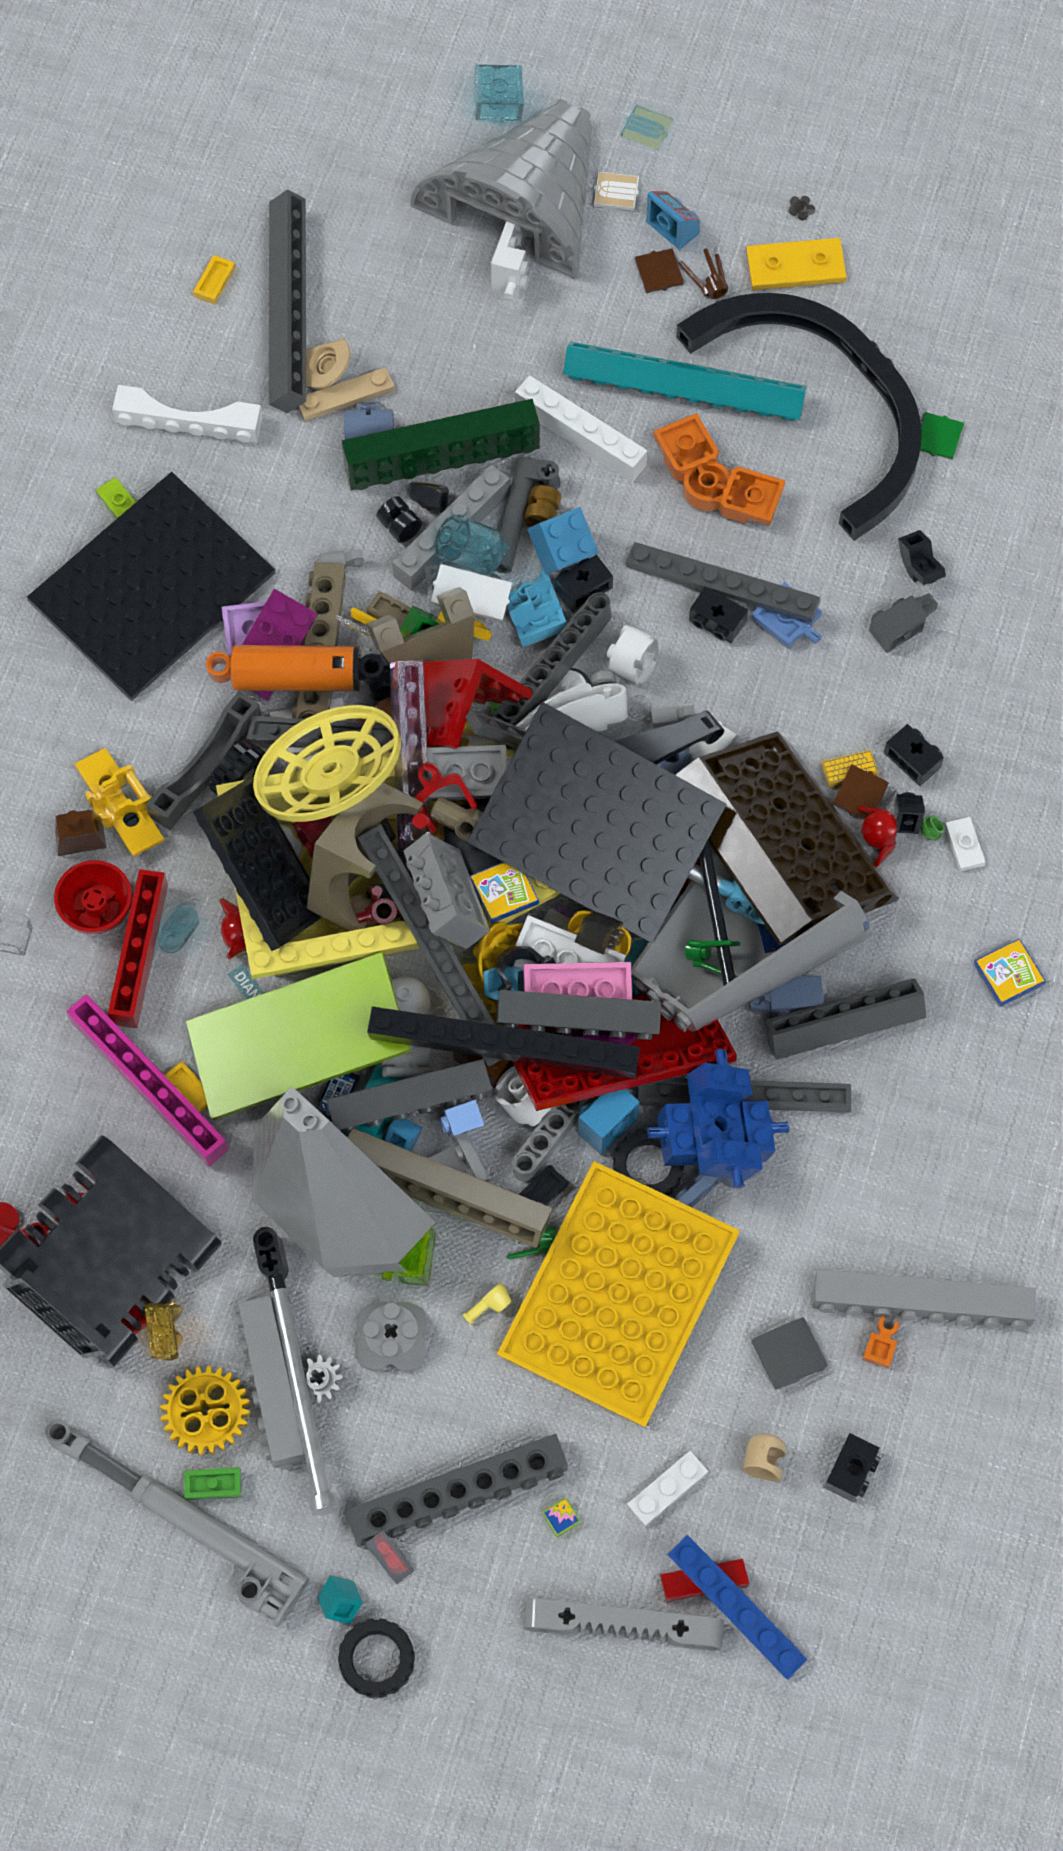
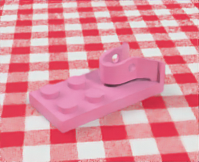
(580, 979)

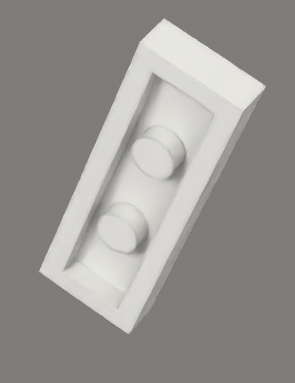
(667, 1488)

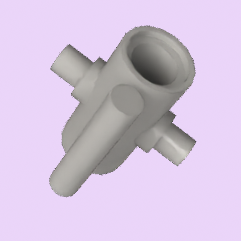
(407, 1065)

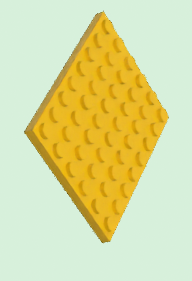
(618, 1294)

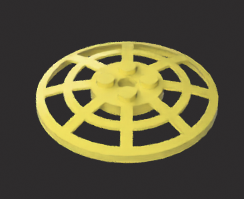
(330, 769)

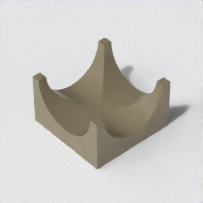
(341, 858)

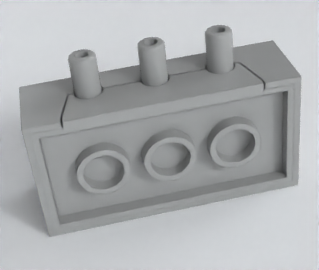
(446, 891)

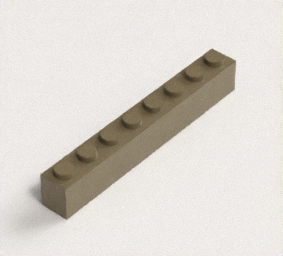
(457, 1191)

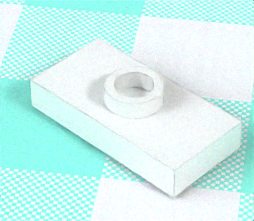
(965, 844)

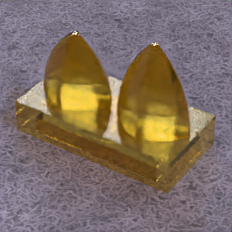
(161, 1330)

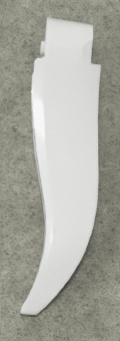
(586, 704)

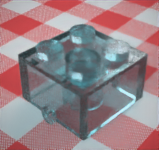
(498, 92)

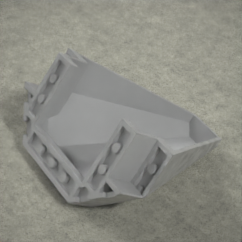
(331, 1193)

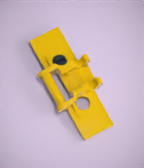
(112, 806)

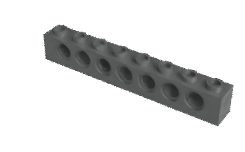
(466, 1477)

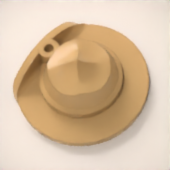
(326, 363)

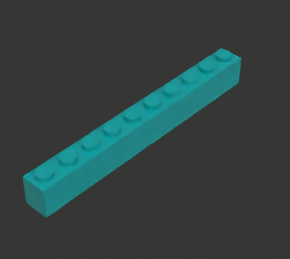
(684, 380)

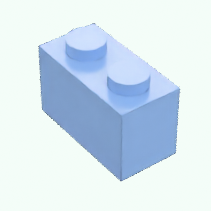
(461, 1119)

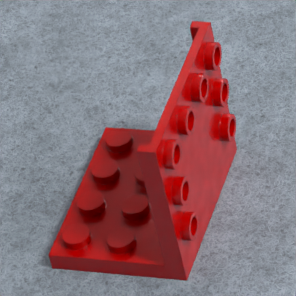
(452, 689)

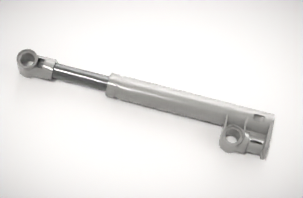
(275, 1580)

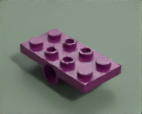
(280, 623)

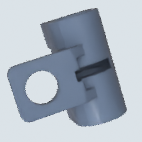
(367, 419)

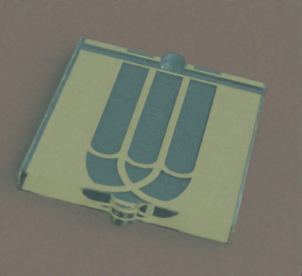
(647, 127)

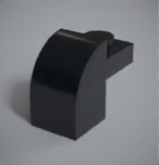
(919, 559)

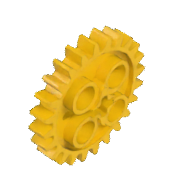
(201, 1386)

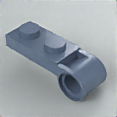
(703, 1186)

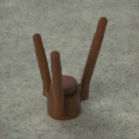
(715, 284)

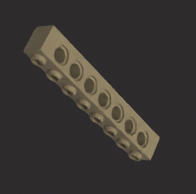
(331, 577)

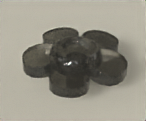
(801, 207)

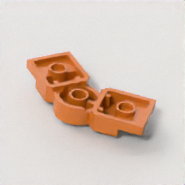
(694, 459)

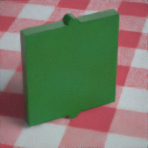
(940, 435)

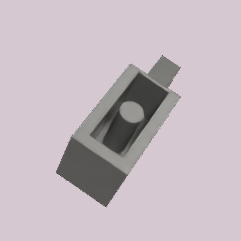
(901, 621)

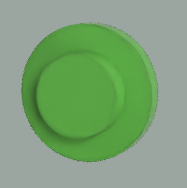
(932, 828)

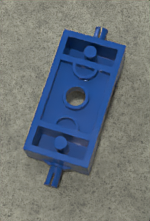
(716, 1096)
(678, 1136)

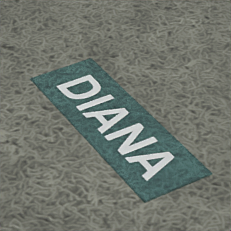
(245, 983)

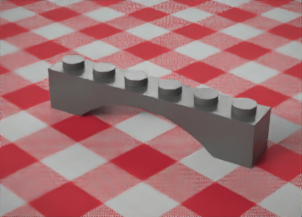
(180, 792)

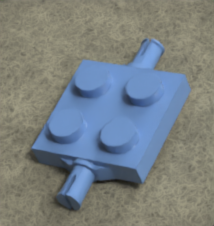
(784, 627)

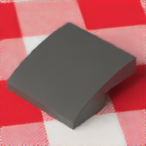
(789, 1353)

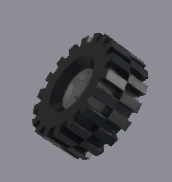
(237, 765)

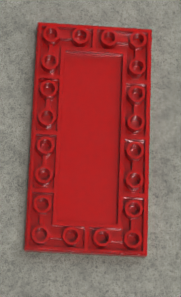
(661, 1058)

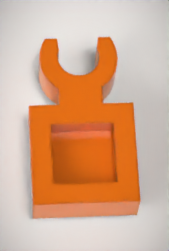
(880, 1346)

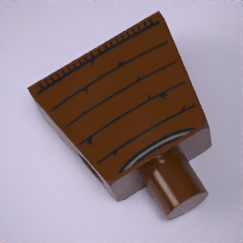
(79, 832)

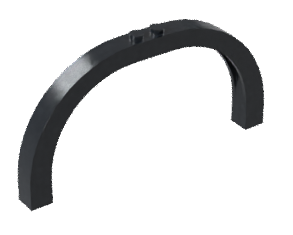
(864, 354)

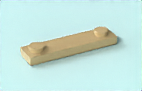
(346, 394)

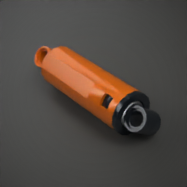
(295, 668)

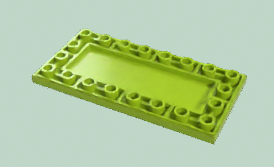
(293, 1036)

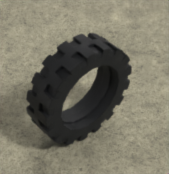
(636, 1140)
(352, 1639)

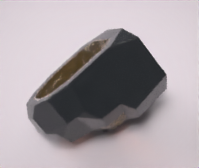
(429, 495)

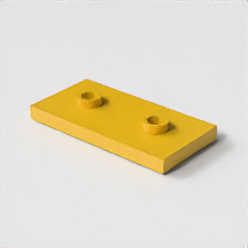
(796, 264)

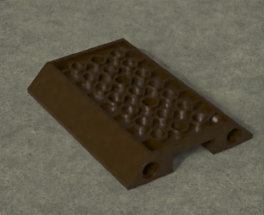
(765, 843)

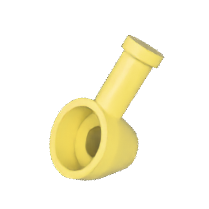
(496, 1299)

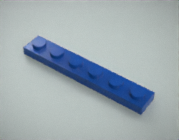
(737, 1606)

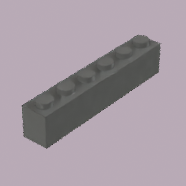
(579, 1013)
(845, 1018)
(409, 1094)

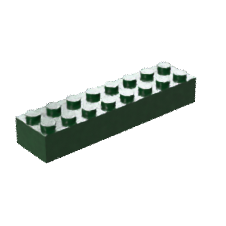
(441, 444)

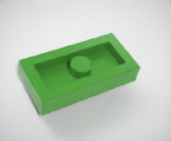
(212, 1483)

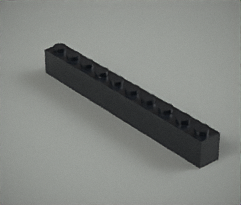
(504, 1042)

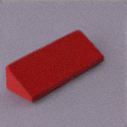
(679, 1586)

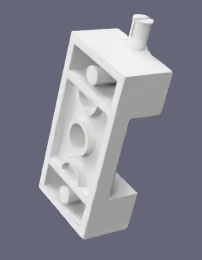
(510, 263)

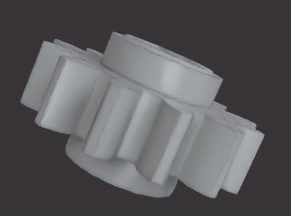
(331, 1380)

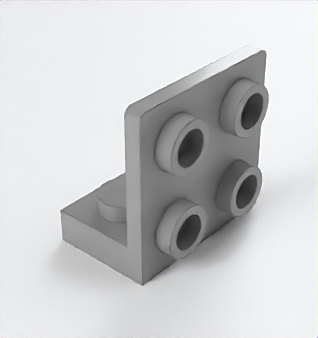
(462, 1158)

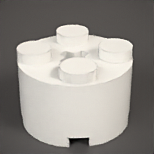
(633, 655)
(515, 1099)

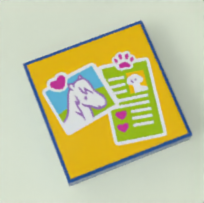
(503, 891)
(1009, 972)

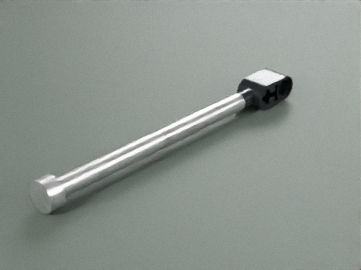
(323, 1500)

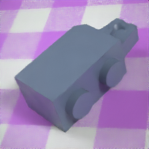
(790, 997)

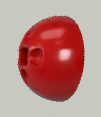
(87, 887)

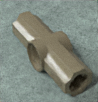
(455, 817)

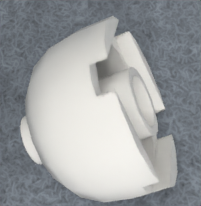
(411, 995)

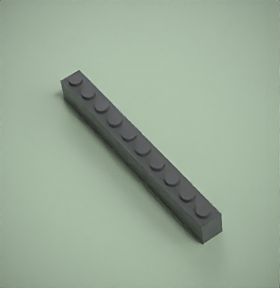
(287, 301)

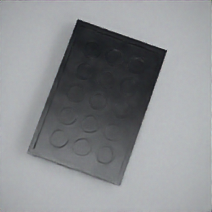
(259, 863)

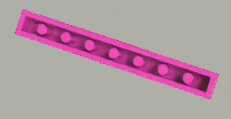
(147, 1080)

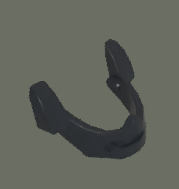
(510, 955)

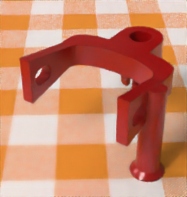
(431, 785)

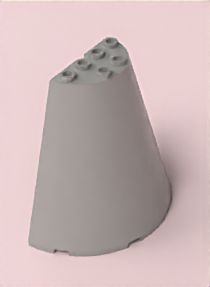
(698, 995)

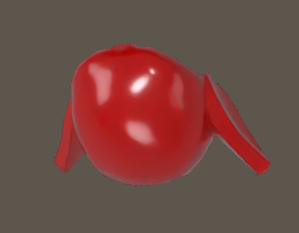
(879, 831)
(232, 929)

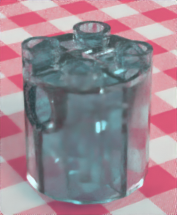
(470, 545)

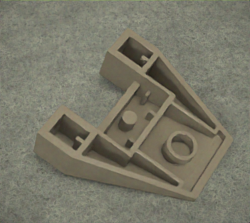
(438, 643)

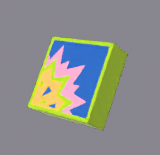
(561, 1517)

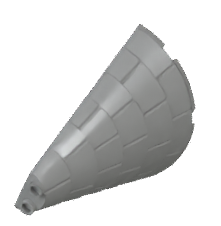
(527, 178)

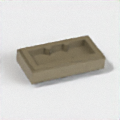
(384, 605)

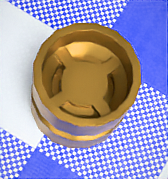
(542, 505)

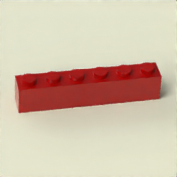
(138, 948)

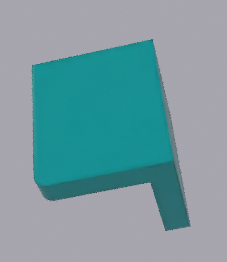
(340, 1599)

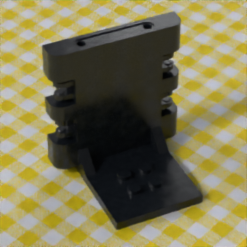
(104, 1253)

